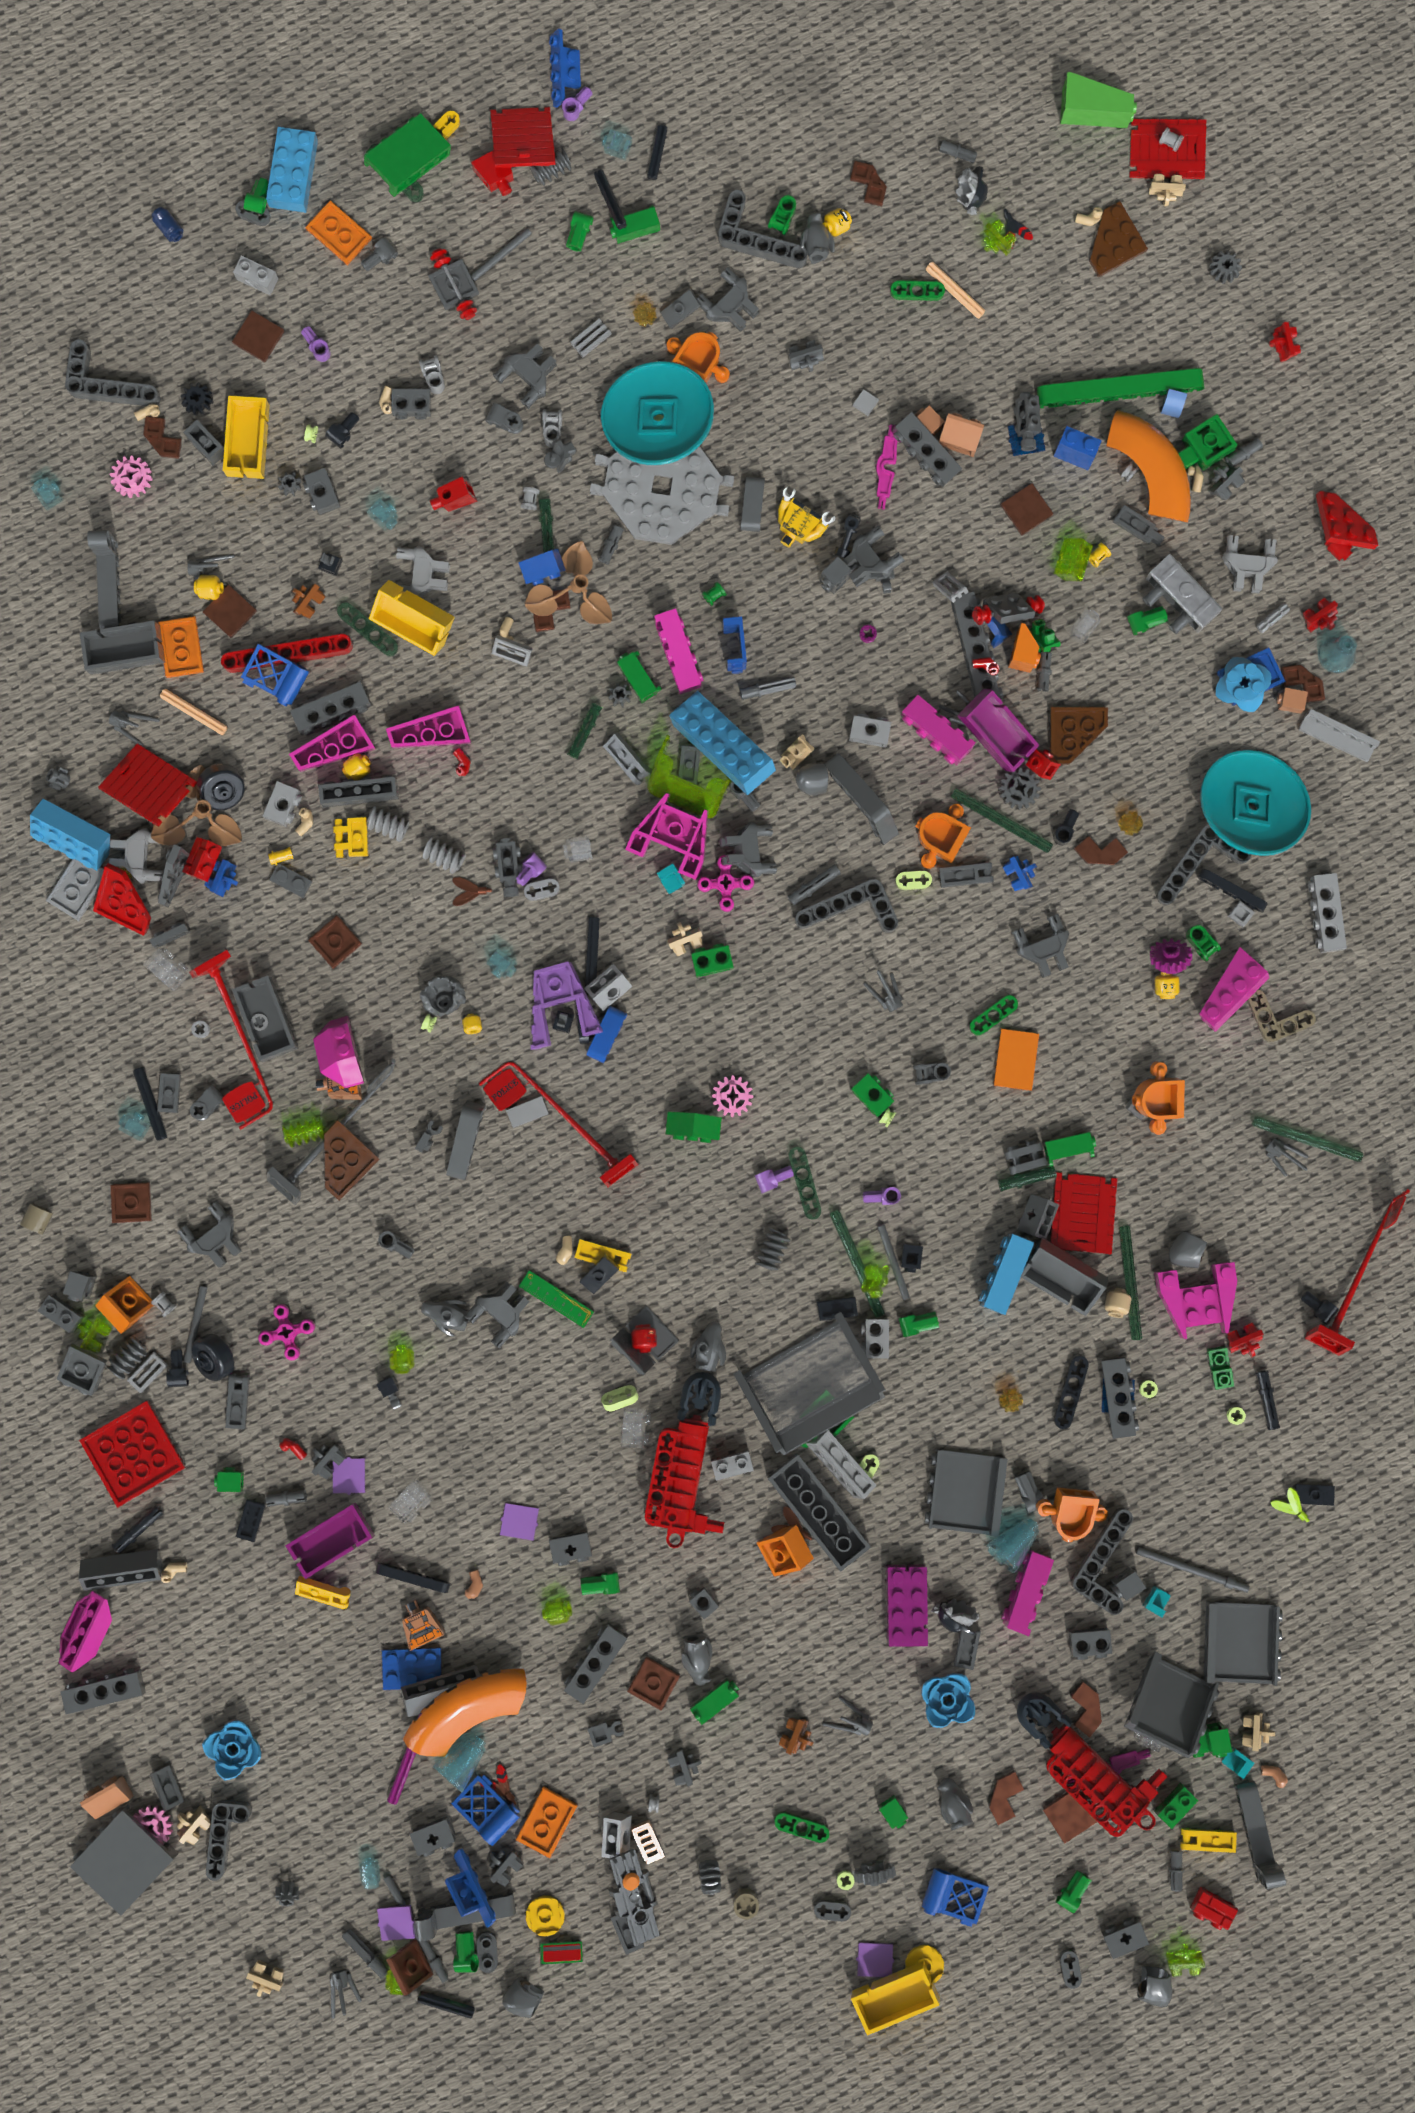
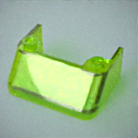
(684, 793)

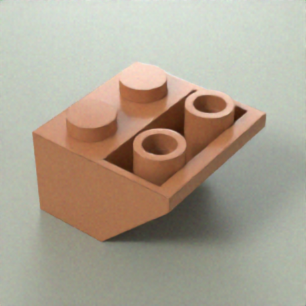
(961, 434)
(108, 1797)

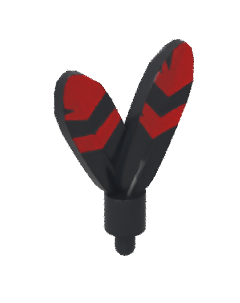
(1016, 227)

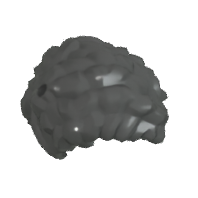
(440, 992)

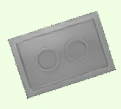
(75, 889)

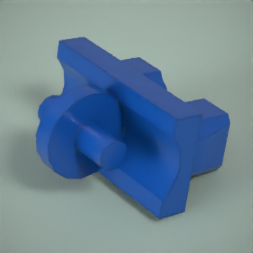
(223, 878)
(1023, 881)

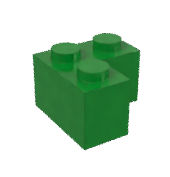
(693, 1126)
(1215, 1740)

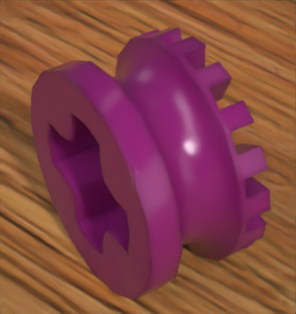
(869, 639)

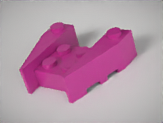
(676, 831)
(1199, 1303)

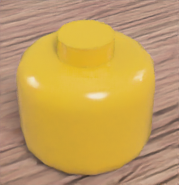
(472, 1024)

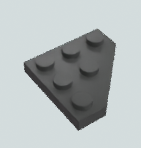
(172, 874)

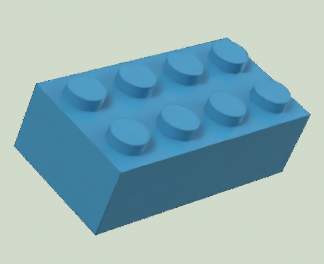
(292, 169)
(69, 834)
(1007, 1273)

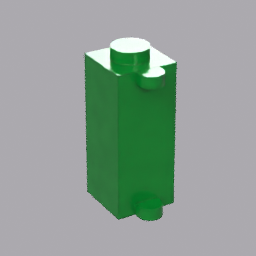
(638, 225)
(637, 676)
(1069, 1147)
(715, 1701)

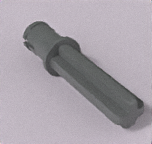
(767, 688)
(365, 1953)

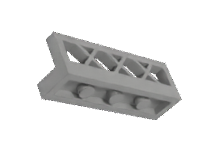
(1338, 735)
(842, 1465)

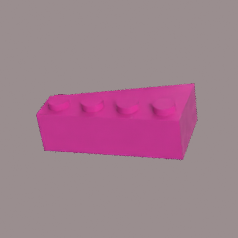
(677, 651)
(431, 730)
(937, 730)
(333, 745)
(1235, 987)
(1027, 1592)

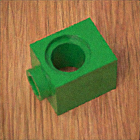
(893, 1812)

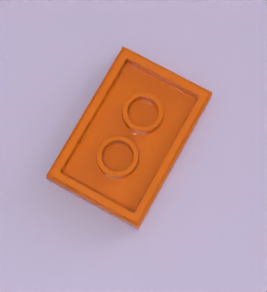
(338, 232)
(181, 647)
(1016, 1059)
(546, 1822)

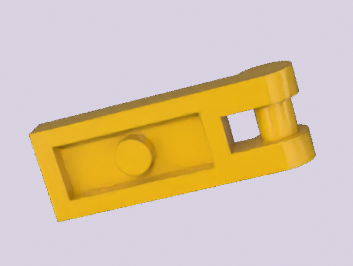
(594, 1252)
(323, 1592)
(1209, 1840)

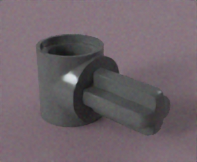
(382, 253)
(749, 800)
(396, 1245)

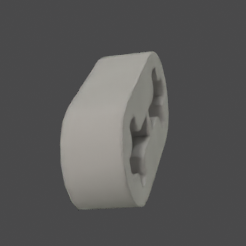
(540, 885)

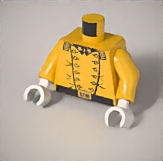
(799, 521)

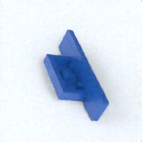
(565, 68)
(467, 1890)

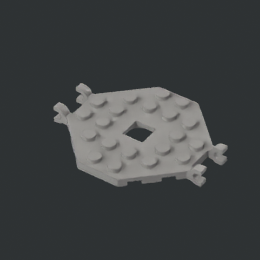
(661, 516)

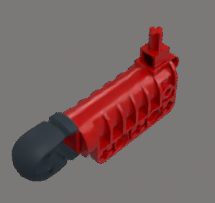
(684, 1465)
(1091, 1772)

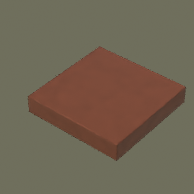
(258, 336)
(1026, 509)
(229, 611)
(335, 942)
(131, 1202)
(653, 1683)
(1068, 1817)
(409, 1967)

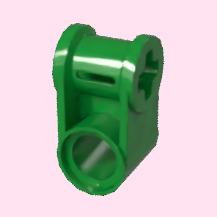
(781, 217)
(1203, 943)

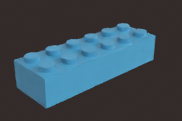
(722, 742)

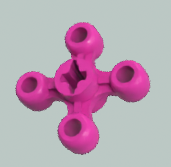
(726, 894)
(290, 1340)

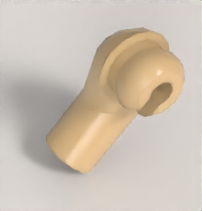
(1090, 219)
(385, 400)
(151, 409)
(1198, 477)
(505, 627)
(306, 821)
(566, 1251)
(171, 1569)

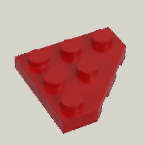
(1343, 524)
(120, 901)

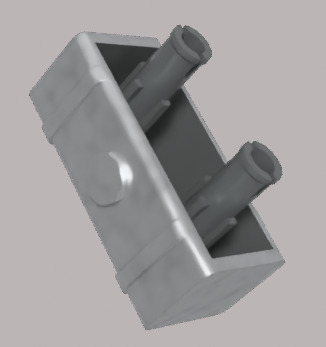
(1183, 594)

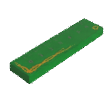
(556, 1299)

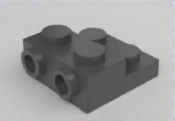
(82, 1370)

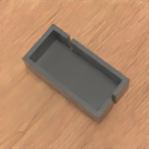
(122, 647)
(263, 999)
(1064, 1275)

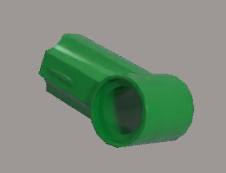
(256, 199)
(579, 229)
(1143, 621)
(914, 1324)
(601, 1584)
(1071, 1895)
(465, 1960)

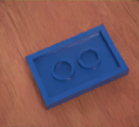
(1267, 660)
(407, 1667)

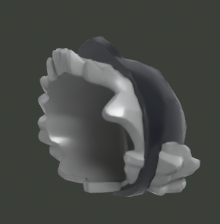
(972, 190)
(963, 1616)

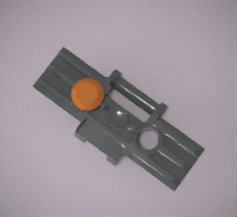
(628, 1899)

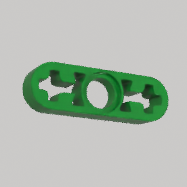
(922, 284)
(1008, 1011)
(786, 1828)

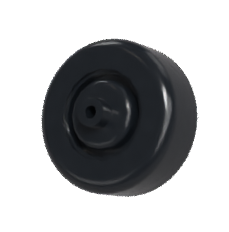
(221, 786)
(213, 1357)

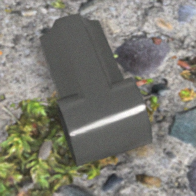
(1028, 1490)

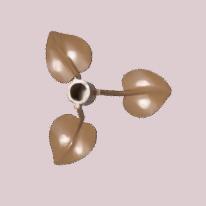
(579, 562)
(222, 832)

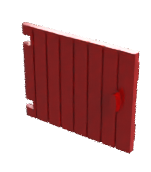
(522, 137)
(1157, 158)
(147, 784)
(1084, 1213)

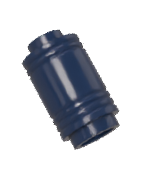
(167, 224)

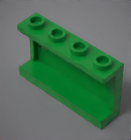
(408, 154)

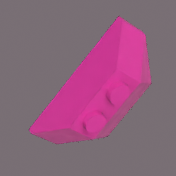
(338, 1053)
(84, 1631)

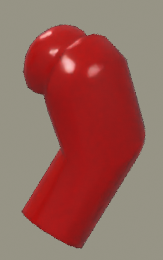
(986, 663)
(464, 762)

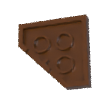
(1115, 241)
(1074, 730)
(344, 1159)

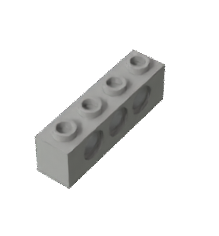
(1328, 883)

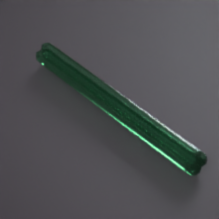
(1001, 820)
(1308, 1139)
(855, 1259)
(1130, 1282)

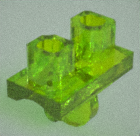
(997, 241)
(875, 1280)
(98, 1326)
(1185, 1960)

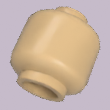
(1117, 1303)

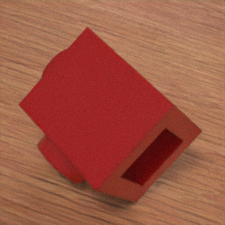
(1043, 764)

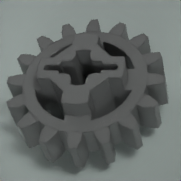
(1016, 780)
(874, 1873)

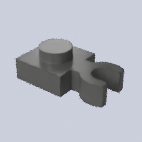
(601, 1733)

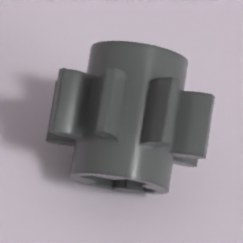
(284, 485)
(621, 700)
(58, 778)
(287, 1893)

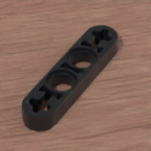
(1232, 890)
(1074, 1393)
(412, 1578)

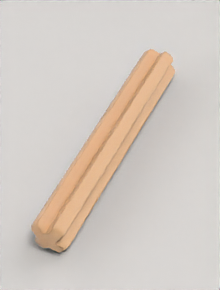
(953, 288)
(193, 711)

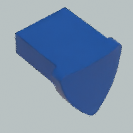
(1000, 632)

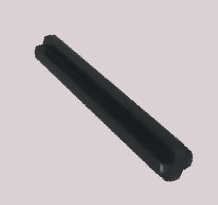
(610, 199)
(592, 950)
(149, 1103)

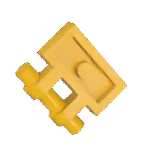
(357, 837)

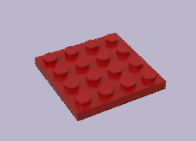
(132, 1454)

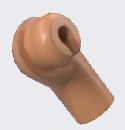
(476, 1586)
(1279, 1776)

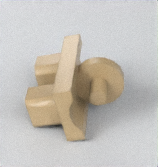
(1167, 191)
(796, 752)
(692, 936)
(1254, 1740)
(189, 1823)
(265, 1982)

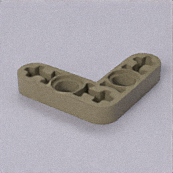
(1277, 1026)

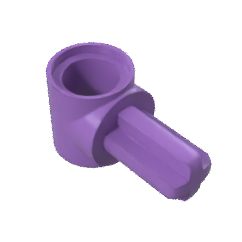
(577, 103)
(316, 343)
(532, 867)
(769, 1180)
(880, 1196)

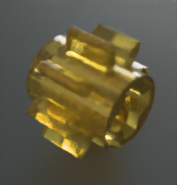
(644, 314)
(1130, 823)
(1010, 1400)

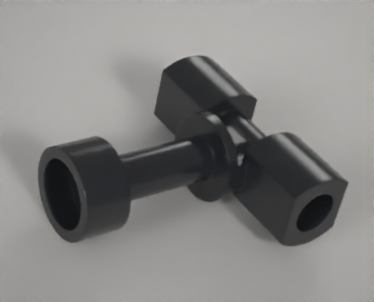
(851, 524)

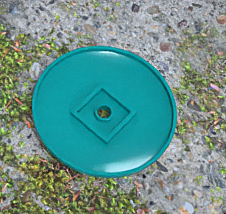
(653, 391)
(1267, 783)

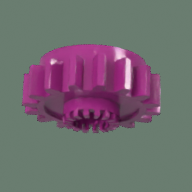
(1171, 956)

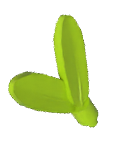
(1293, 1506)

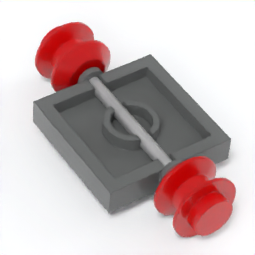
(453, 284)
(1008, 608)

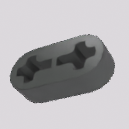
(251, 217)
(831, 1915)
(1066, 1969)

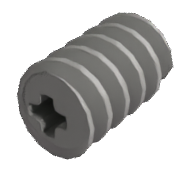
(387, 825)
(443, 856)

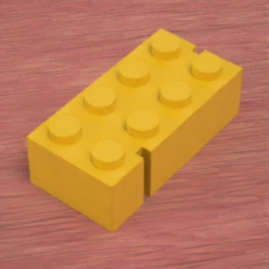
(246, 437)
(411, 617)
(895, 1998)

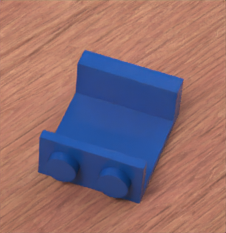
(1077, 448)
(730, 626)

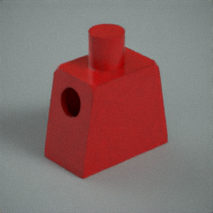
(493, 177)
(454, 495)

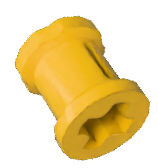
(1099, 554)

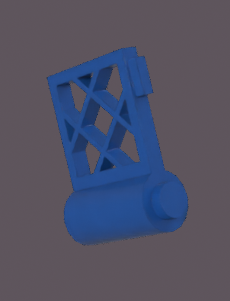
(289, 682)
(498, 1821)
(939, 1894)

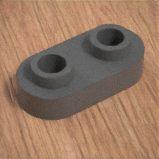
(487, 1952)

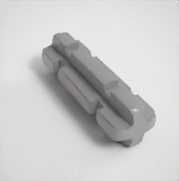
(1272, 618)

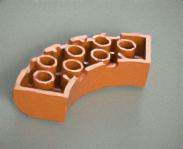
(1158, 462)
(465, 1707)

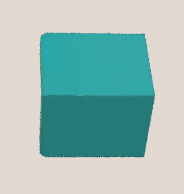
(671, 879)
(1157, 1601)
(1238, 1762)

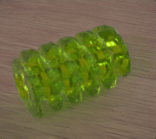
(303, 1132)

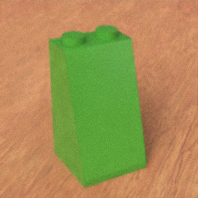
(1095, 103)

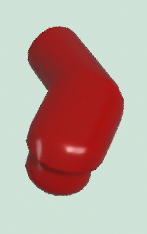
(294, 1447)

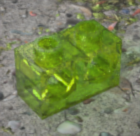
(1073, 559)

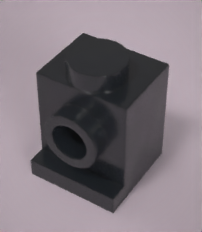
(913, 1250)

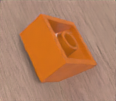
(1025, 651)
(124, 1304)
(785, 1551)

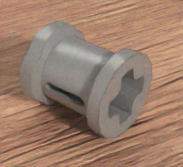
(1171, 139)
(530, 498)
(163, 1304)

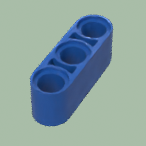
(604, 1041)

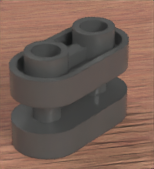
(1031, 1148)

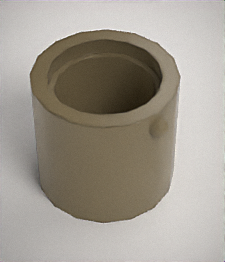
(36, 1218)
(746, 1903)

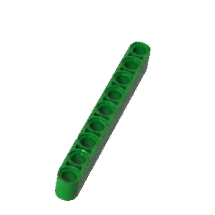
(1120, 387)

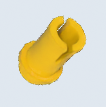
(281, 855)

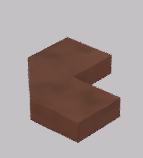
(868, 175)
(154, 434)
(546, 623)
(1299, 675)
(1093, 854)
(1091, 1717)
(1004, 1788)

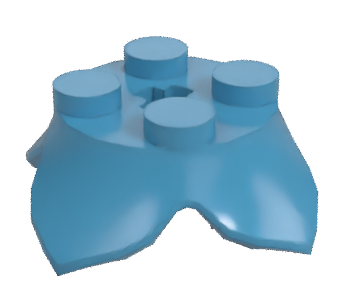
(1229, 687)
(961, 1707)
(230, 1764)

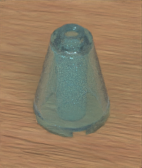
(1337, 653)
(1014, 1544)
(461, 1762)

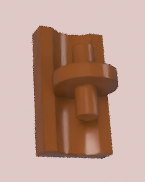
(313, 593)
(792, 1743)

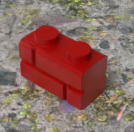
(202, 859)
(1214, 1909)

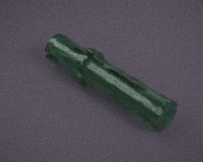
(545, 506)
(595, 711)
(1027, 1178)

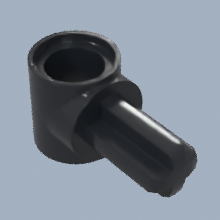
(340, 433)
(1067, 827)
(1323, 1309)
(177, 1374)

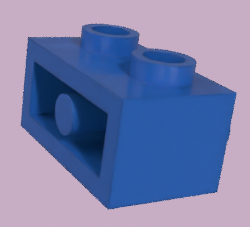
(542, 566)

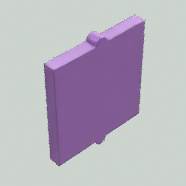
(349, 1476)
(519, 1521)
(396, 1922)
(875, 1959)

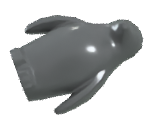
(816, 239)
(446, 1315)
(709, 1348)
(697, 1658)
(955, 1804)

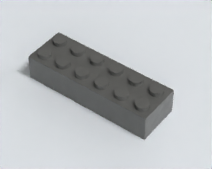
(819, 1512)

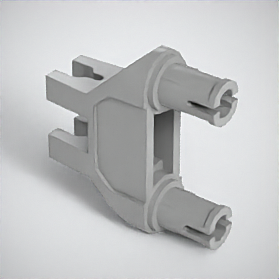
(1249, 565)
(423, 571)
(136, 856)

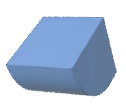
(1173, 403)

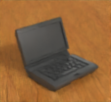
(642, 1361)

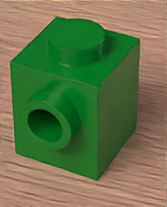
(229, 1480)

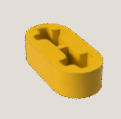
(443, 121)

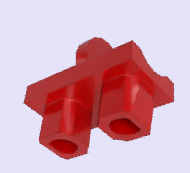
(1283, 341)
(1323, 618)
(1253, 1336)

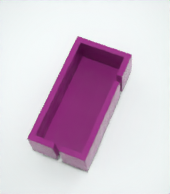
(998, 730)
(330, 1540)
(907, 1606)

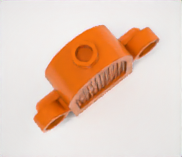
(700, 354)
(942, 835)
(1160, 1098)
(1073, 1512)

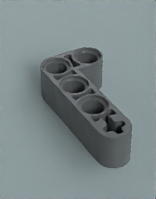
(465, 1139)
(223, 1839)

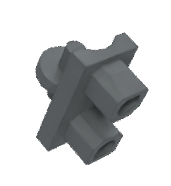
(806, 358)
(560, 456)
(1223, 478)
(322, 1467)
(684, 1776)
(511, 1860)

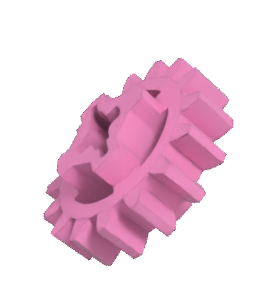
(138, 475)
(723, 1096)
(157, 1831)

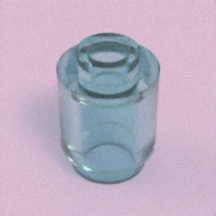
(369, 1873)

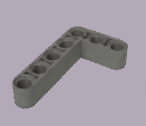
(755, 239)
(104, 386)
(107, 560)
(863, 797)
(1196, 859)
(848, 903)
(1100, 1561)
(1258, 1839)
(441, 1916)

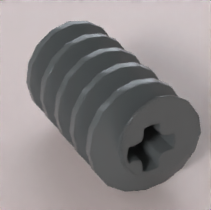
(541, 173)
(773, 1250)
(127, 1358)

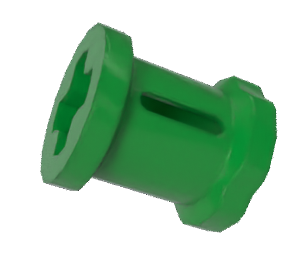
(714, 593)

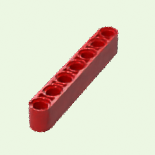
(296, 655)

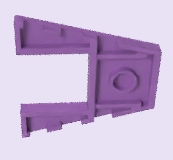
(554, 987)

